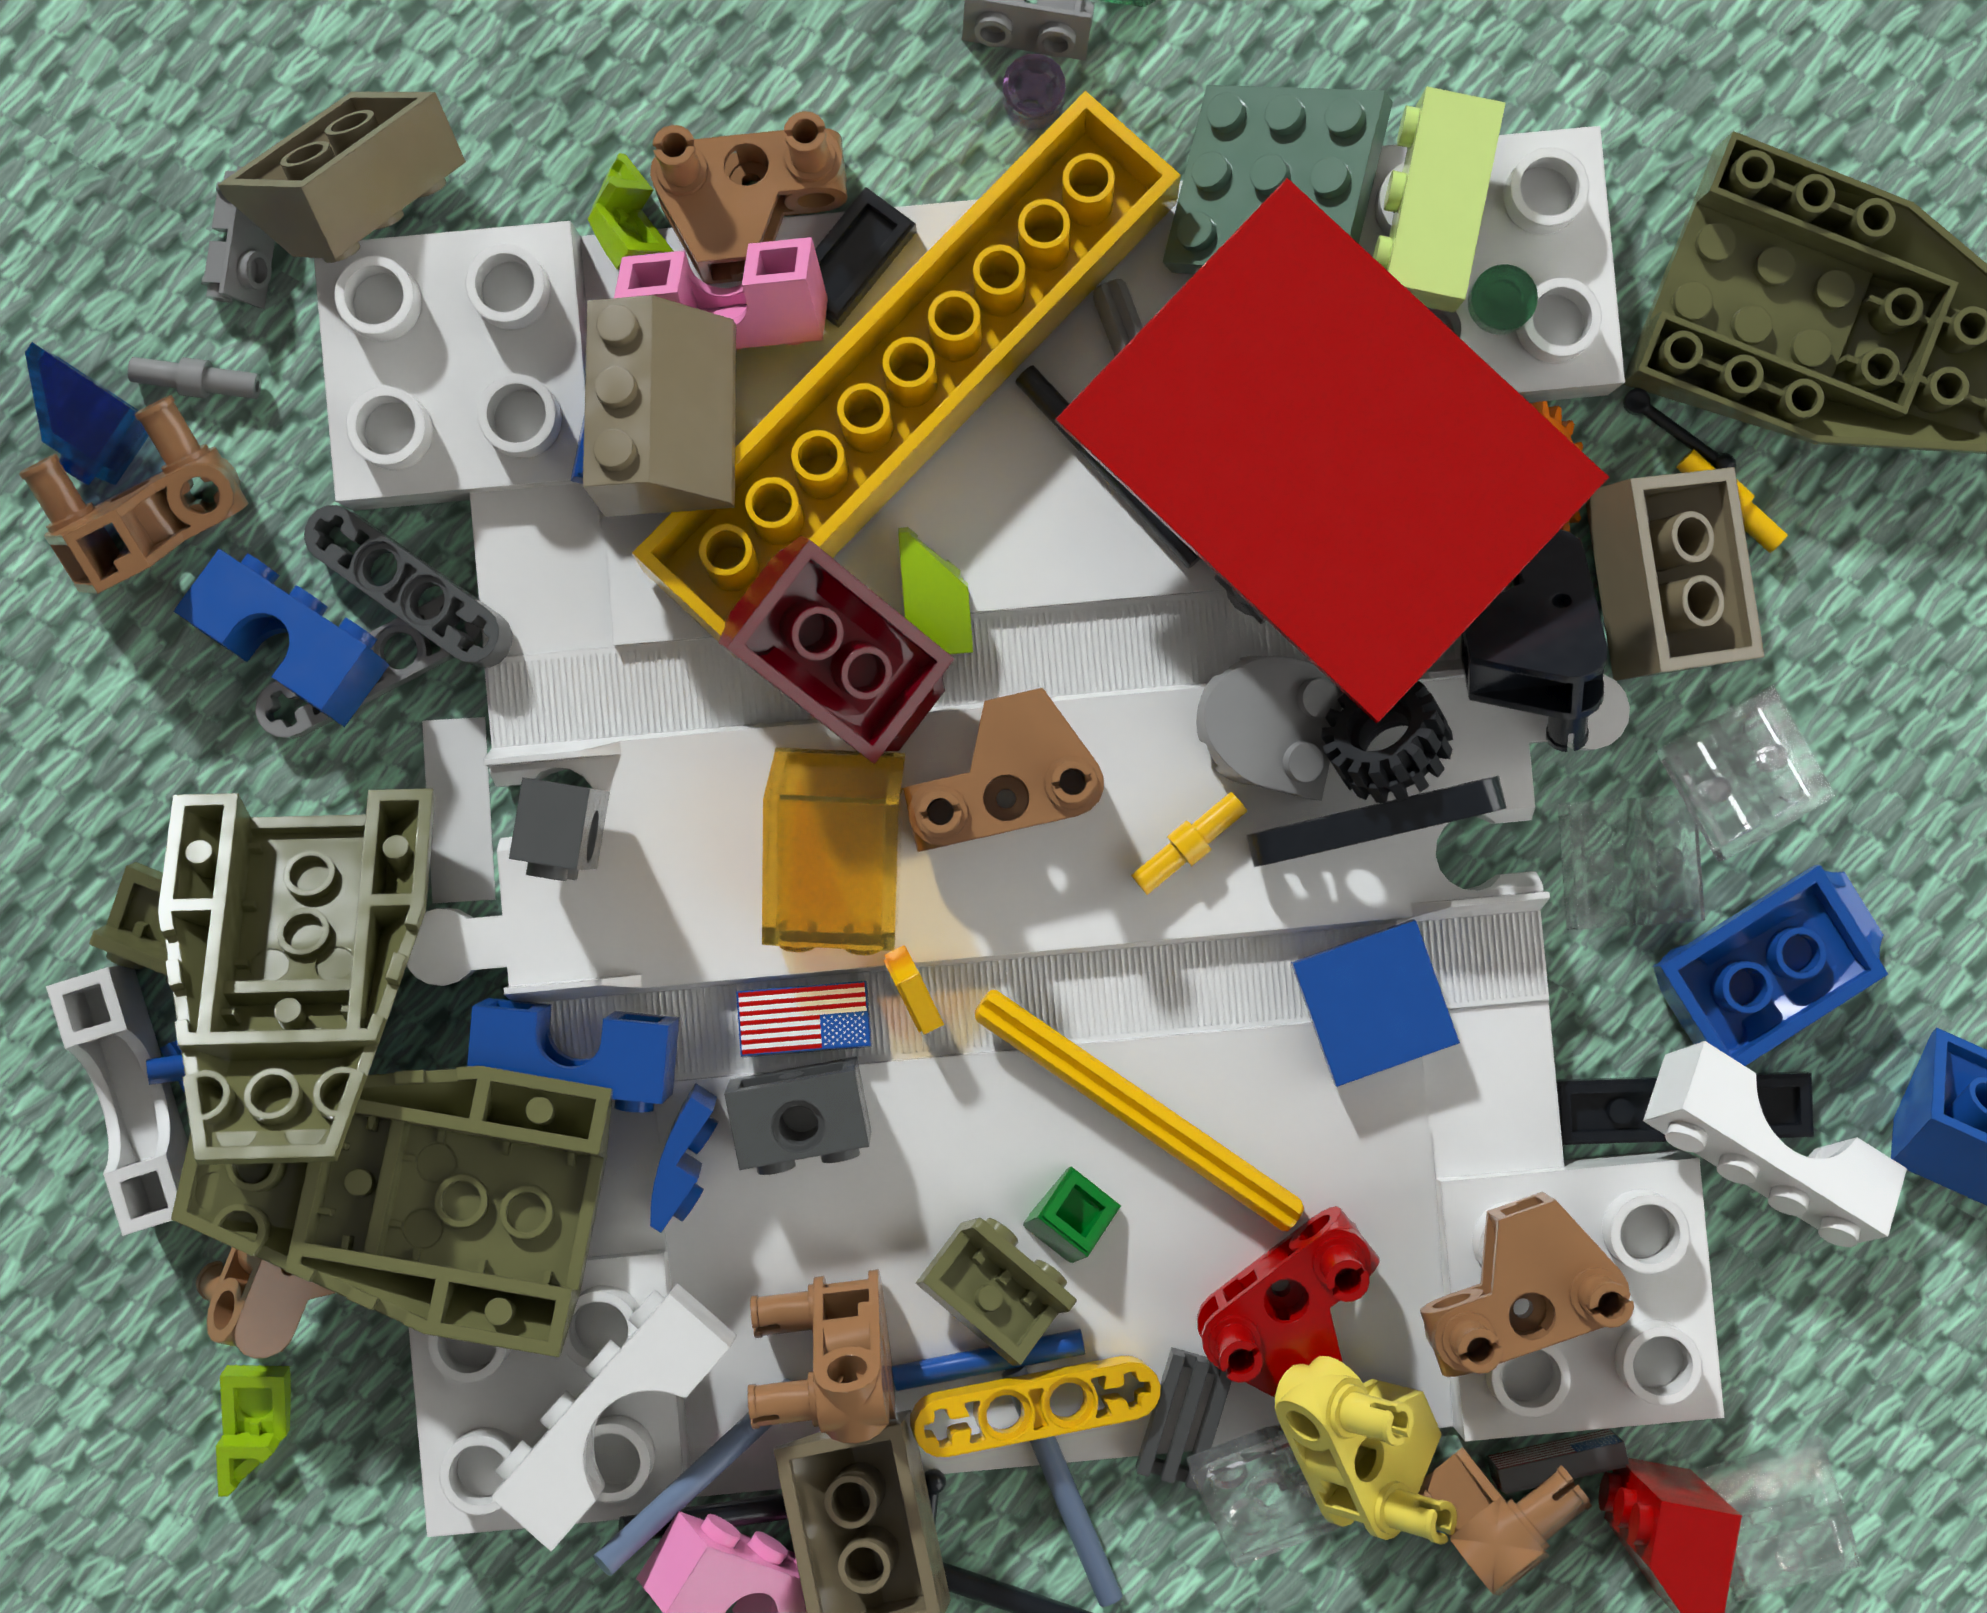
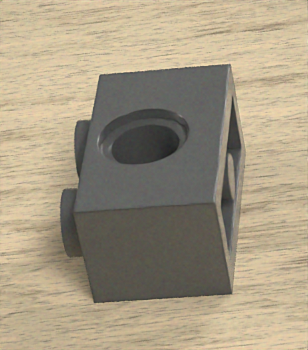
(558, 828)
(828, 1089)

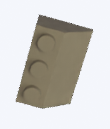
(347, 172)
(659, 407)
(1674, 573)
(863, 1523)

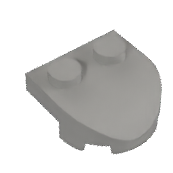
(1267, 724)

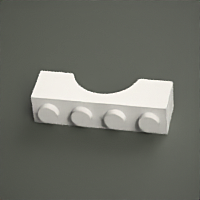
(112, 1036)
(1713, 1109)
(558, 1477)

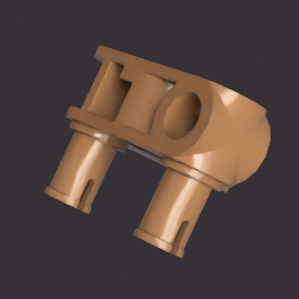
(714, 210)
(148, 516)
(1018, 748)
(1534, 1255)
(254, 1303)
(852, 1360)
(1498, 1535)

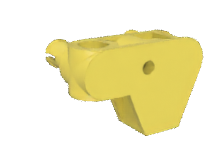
(1363, 1449)

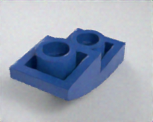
(677, 1172)

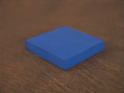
(1375, 1002)

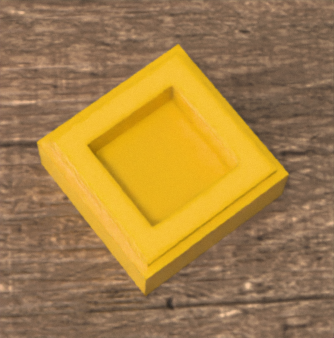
(913, 990)

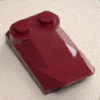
(836, 649)

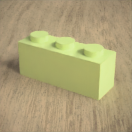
(1440, 194)

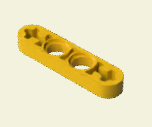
(1036, 1416)

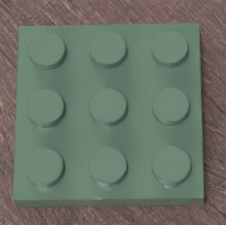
(1258, 138)

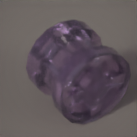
(1034, 79)

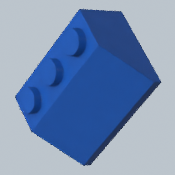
(1944, 1117)

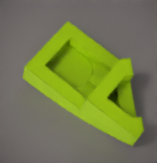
(619, 216)
(934, 595)
(253, 1420)

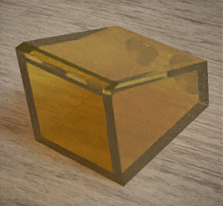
(832, 850)

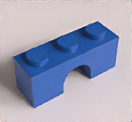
(324, 662)
(632, 1059)

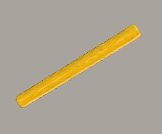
(1139, 1110)

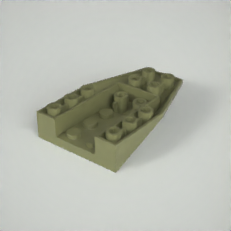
(1819, 310)

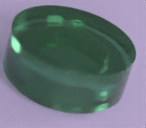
(1502, 299)

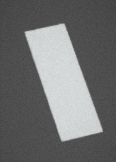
(462, 813)

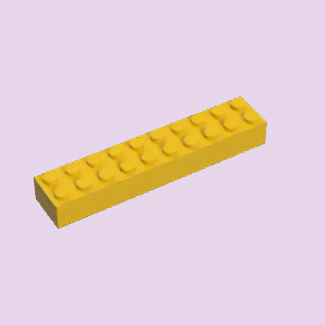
(921, 358)

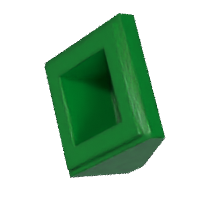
(1072, 1216)

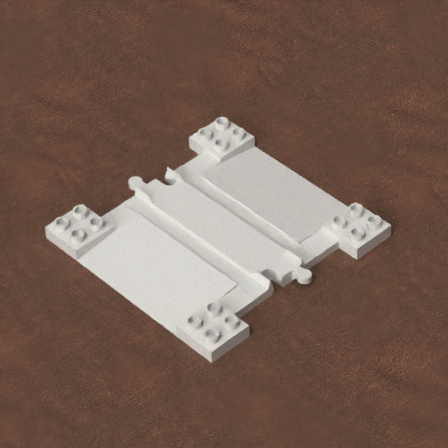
(466, 381)

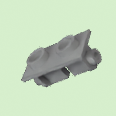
(1047, 27)
(243, 262)

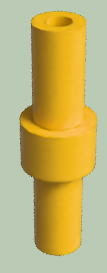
(1755, 521)
(1189, 843)

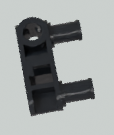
(1542, 644)

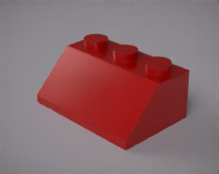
(1674, 1532)

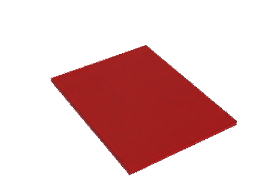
(1331, 450)

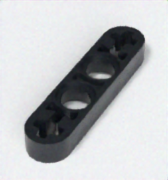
(1376, 821)

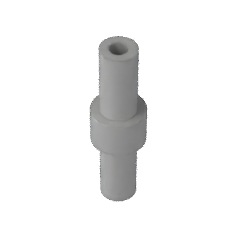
(194, 377)

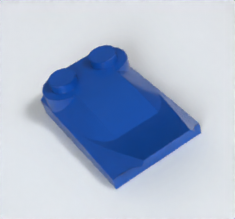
(1774, 966)

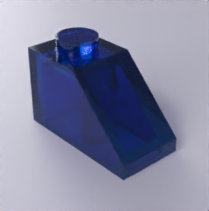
(82, 419)

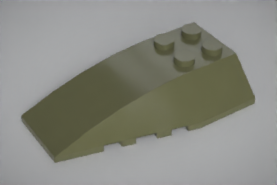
(287, 964)
(448, 1208)

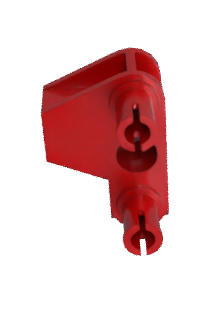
(1264, 1331)

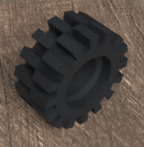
(1397, 765)

